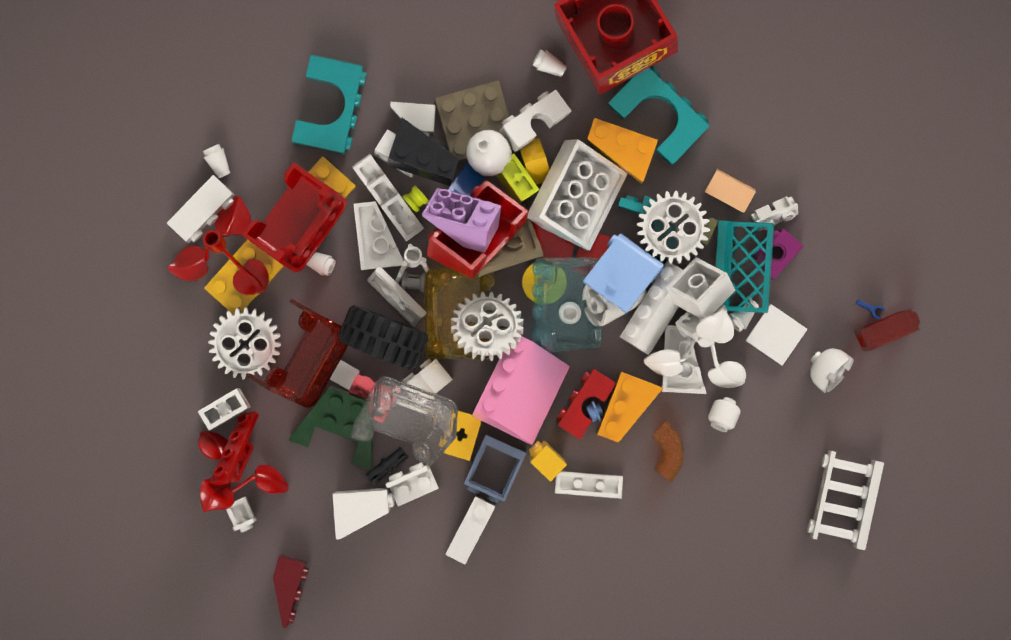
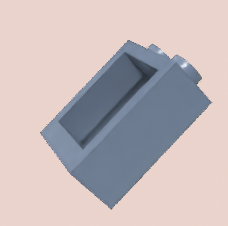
(493, 495)

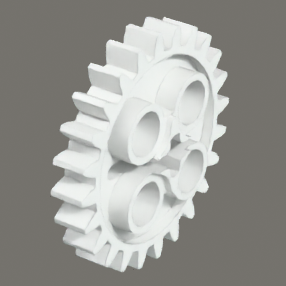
(686, 242)
(230, 328)
(499, 339)

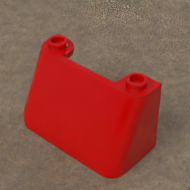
(297, 220)

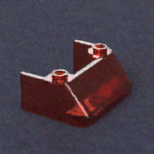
(311, 362)

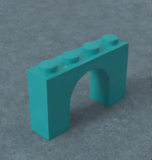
(688, 124)
(334, 136)

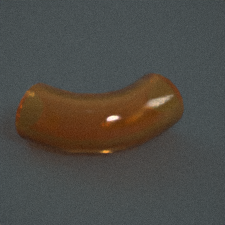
(672, 451)

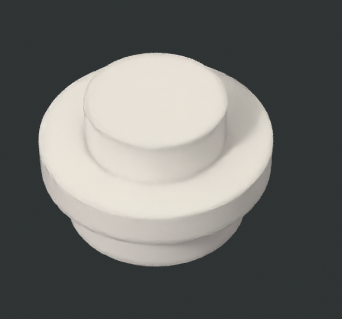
(569, 312)

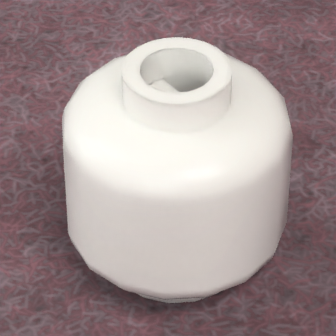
(724, 414)

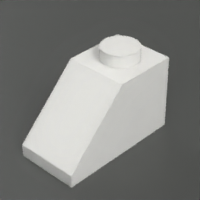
(419, 115)

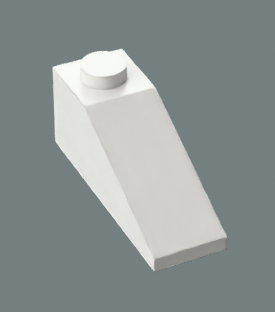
(470, 529)

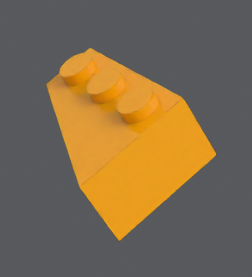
(623, 147)
(626, 405)

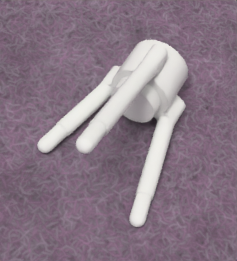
(412, 259)

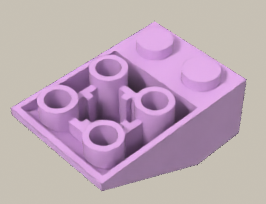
(464, 218)

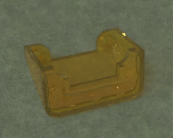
(443, 293)

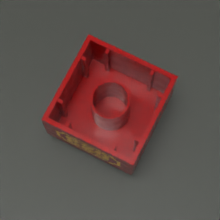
(616, 37)

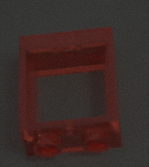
(887, 329)

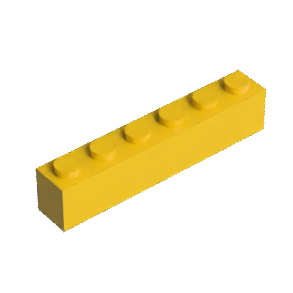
(546, 460)

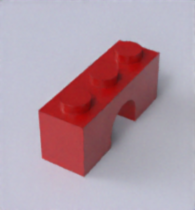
(593, 385)

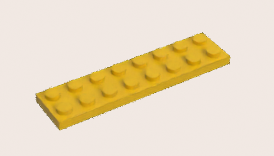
(221, 284)

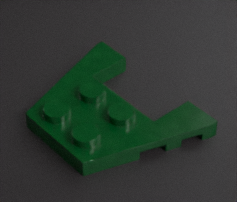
(336, 413)

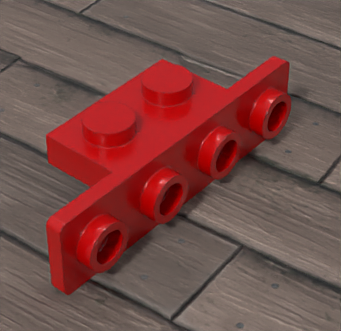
(236, 452)

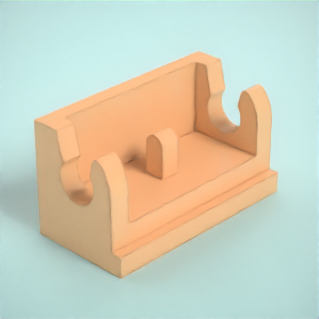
(730, 190)

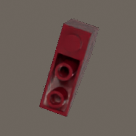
(287, 580)

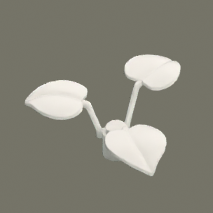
(710, 330)

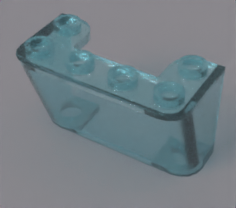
(555, 284)

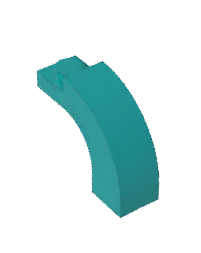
(631, 204)

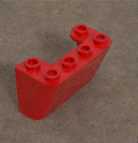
(469, 261)

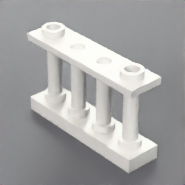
(867, 493)

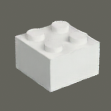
(700, 288)

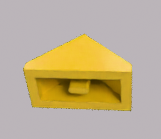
(535, 161)

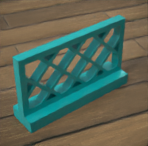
(725, 260)

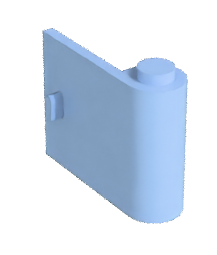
(623, 272)

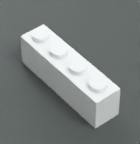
(653, 312)

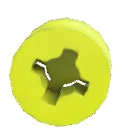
(415, 199)

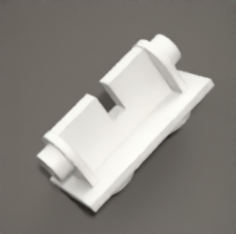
(784, 210)

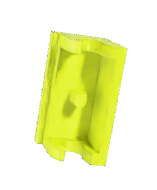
(517, 181)

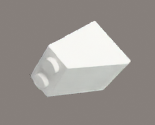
(359, 507)

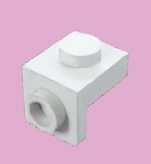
(241, 515)

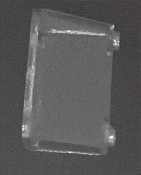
(410, 416)

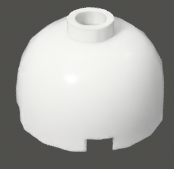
(488, 152)
(829, 368)

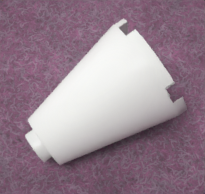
(600, 310)

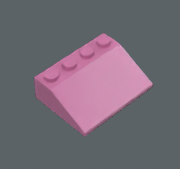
(521, 390)

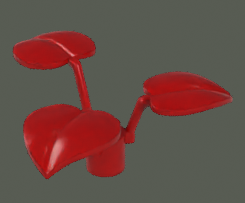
(191, 263)
(222, 496)

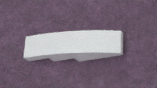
(388, 197)

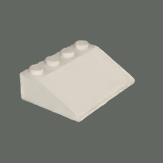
(577, 194)

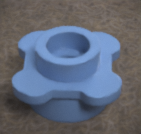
(594, 411)

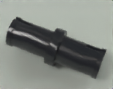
(387, 465)

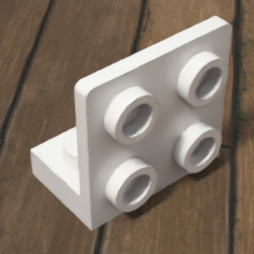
(412, 484)

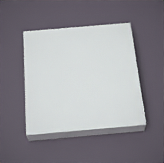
(776, 335)

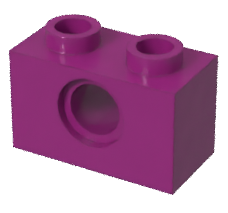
(789, 248)

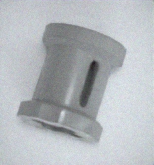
(413, 281)

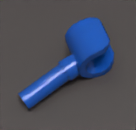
(870, 308)

